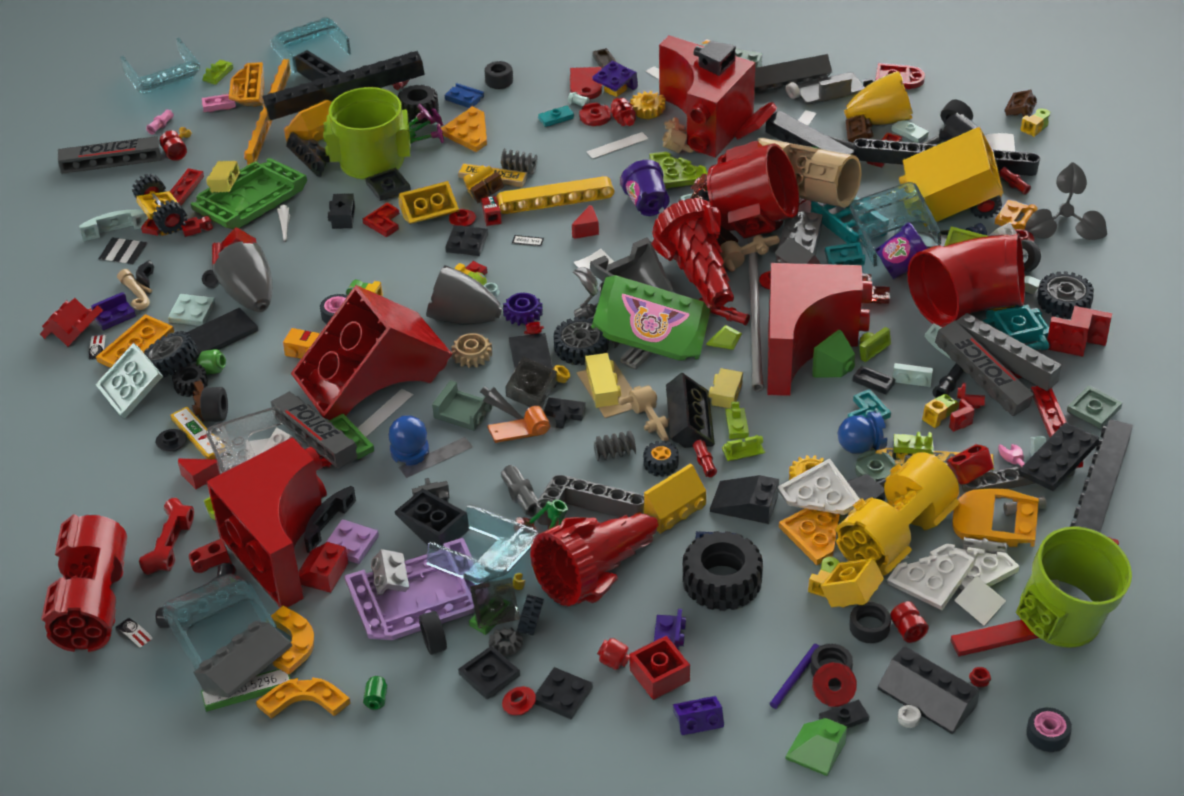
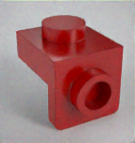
(974, 400)
(962, 417)

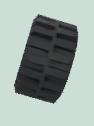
(415, 95)

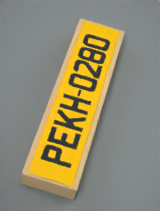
(509, 177)

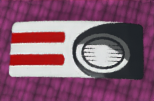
(96, 346)
(134, 632)

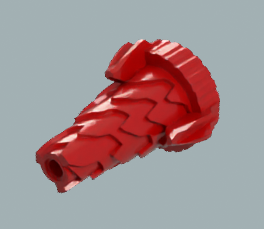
(690, 235)
(576, 556)

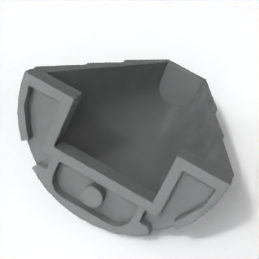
(640, 266)

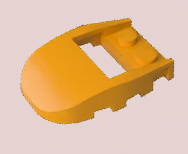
(975, 516)

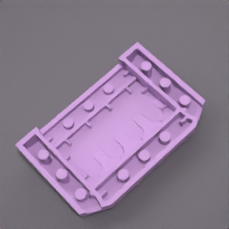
(398, 612)

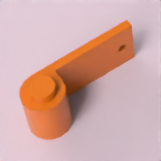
(533, 424)

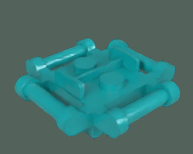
(1021, 324)

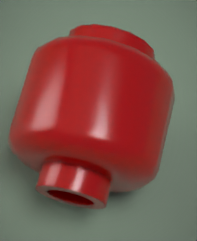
(613, 653)

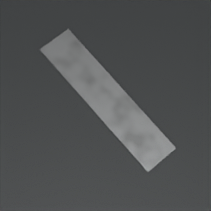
(437, 456)

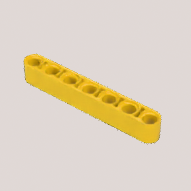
(555, 195)

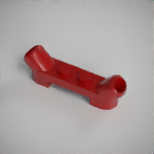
(162, 556)

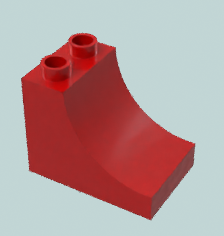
(712, 103)
(806, 309)
(367, 349)
(265, 511)

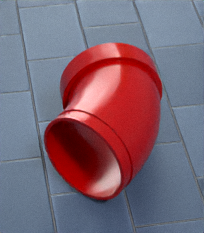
(967, 277)

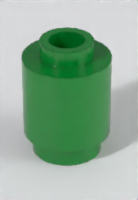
(375, 693)

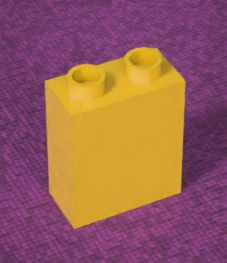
(955, 174)

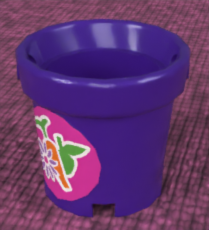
(645, 186)
(900, 249)

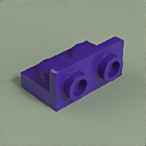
(114, 312)
(671, 627)
(699, 715)

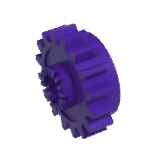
(522, 308)

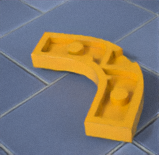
(302, 639)
(296, 690)

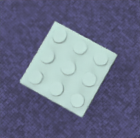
(129, 380)

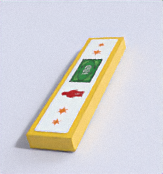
(194, 430)

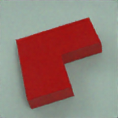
(381, 220)

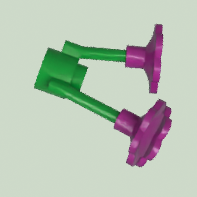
(435, 118)

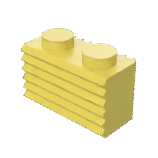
(223, 176)
(726, 388)

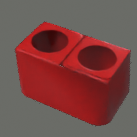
(971, 463)

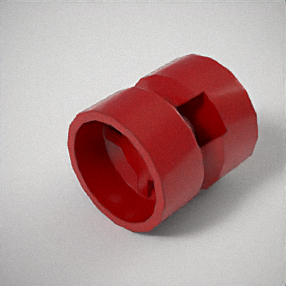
(173, 145)
(909, 622)

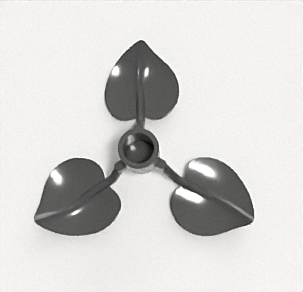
(1091, 225)
(590, 283)

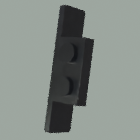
(309, 153)

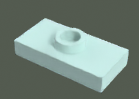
(910, 131)

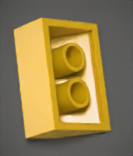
(427, 202)
(675, 498)

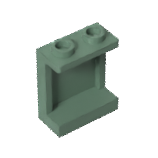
(460, 407)

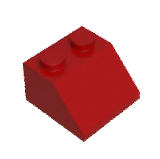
(324, 567)

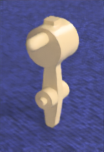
(675, 137)
(734, 254)
(644, 400)

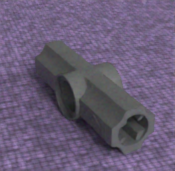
(520, 489)

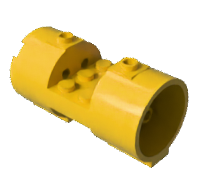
(917, 494)

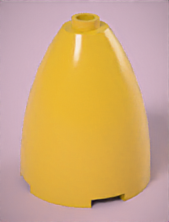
(882, 101)

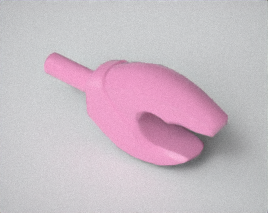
(1013, 456)

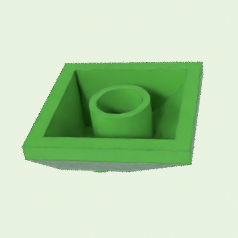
(833, 357)
(818, 745)

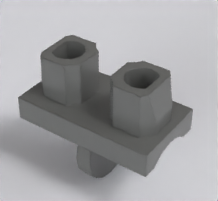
(439, 489)

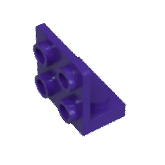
(615, 76)

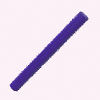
(795, 675)

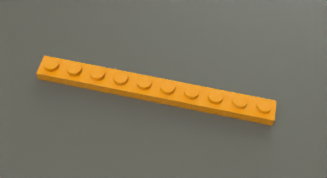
(263, 125)

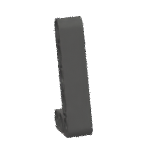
(589, 496)

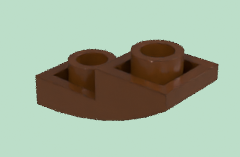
(197, 395)

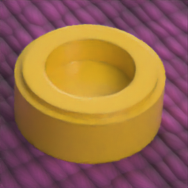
(562, 373)

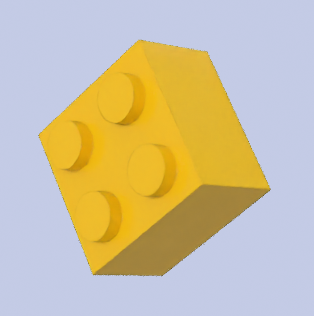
(852, 582)

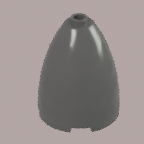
(245, 275)
(461, 299)

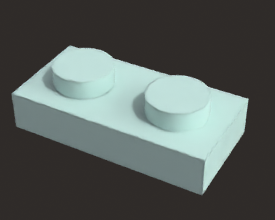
(912, 375)

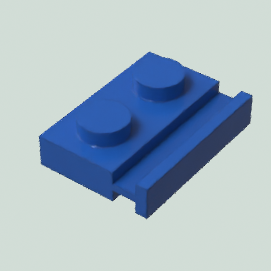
(464, 95)

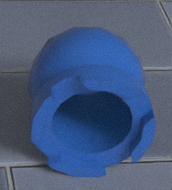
(862, 433)
(408, 440)

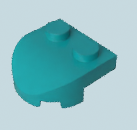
(845, 254)

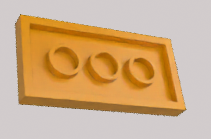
(141, 333)

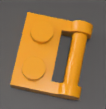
(1011, 213)

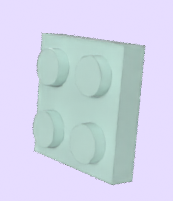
(191, 310)

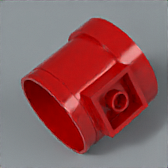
(753, 188)

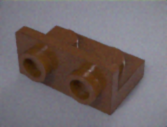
(1021, 102)
(858, 127)

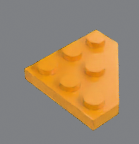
(467, 129)
(812, 532)

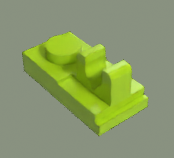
(217, 71)
(736, 422)
(913, 444)

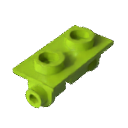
(737, 449)

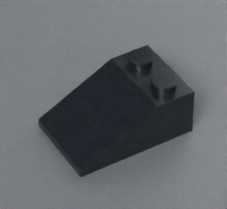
(747, 498)
(433, 518)

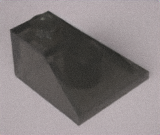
(494, 602)

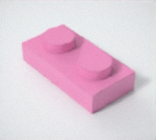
(218, 102)

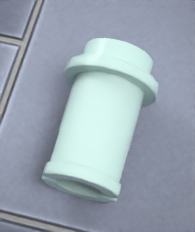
(573, 98)

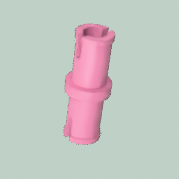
(160, 121)

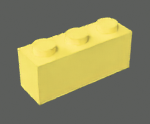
(602, 380)

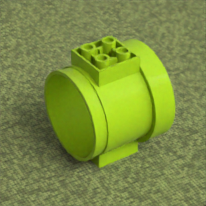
(367, 132)
(1090, 564)

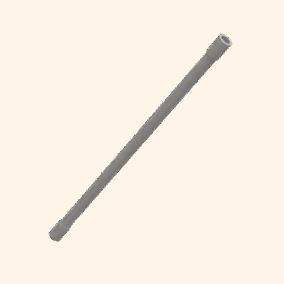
(757, 377)

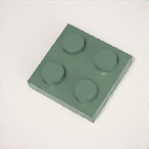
(1094, 407)

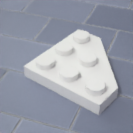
(820, 489)
(988, 566)
(933, 577)

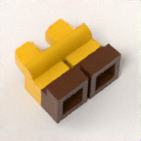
(483, 182)

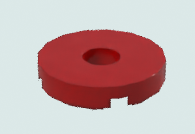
(595, 114)
(825, 694)

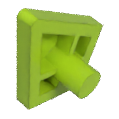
(725, 338)

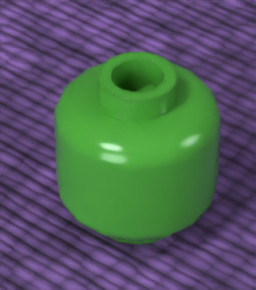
(212, 361)

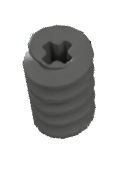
(518, 162)
(614, 445)

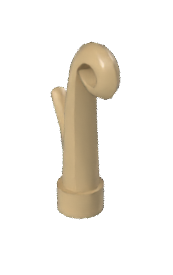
(142, 300)

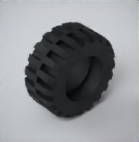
(720, 590)

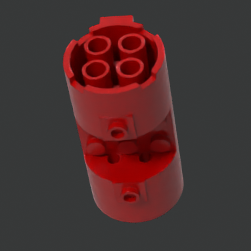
(81, 604)

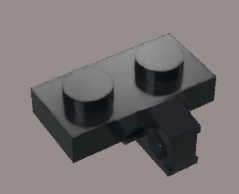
(564, 409)

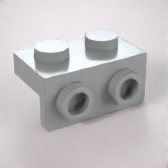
(389, 571)

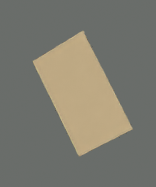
(611, 410)

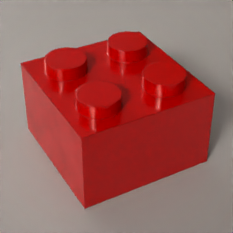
(659, 667)

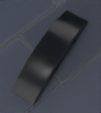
(341, 502)

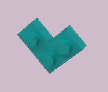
(869, 402)

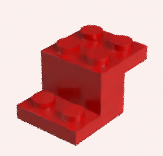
(69, 321)
(1083, 328)

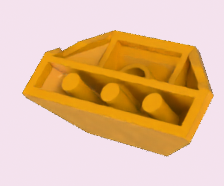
(248, 85)
(309, 122)

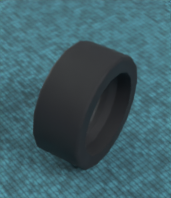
(432, 632)
(870, 635)
(831, 651)

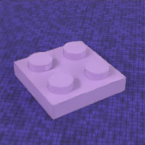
(355, 538)

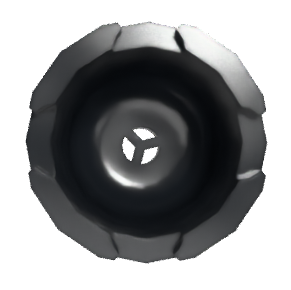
(956, 126)

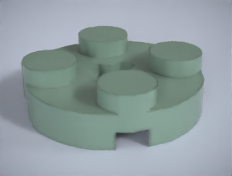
(870, 458)

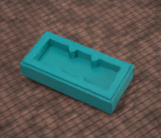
(556, 116)

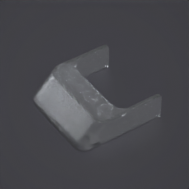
(230, 438)

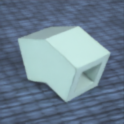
(1031, 284)
(1036, 443)

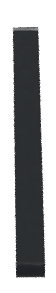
(895, 152)

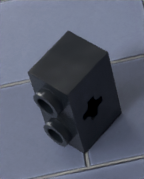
(342, 211)

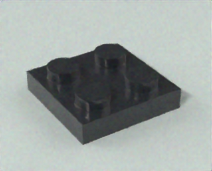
(387, 184)
(466, 240)
(489, 672)
(563, 693)

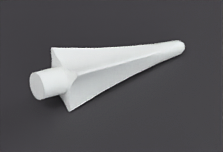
(284, 218)

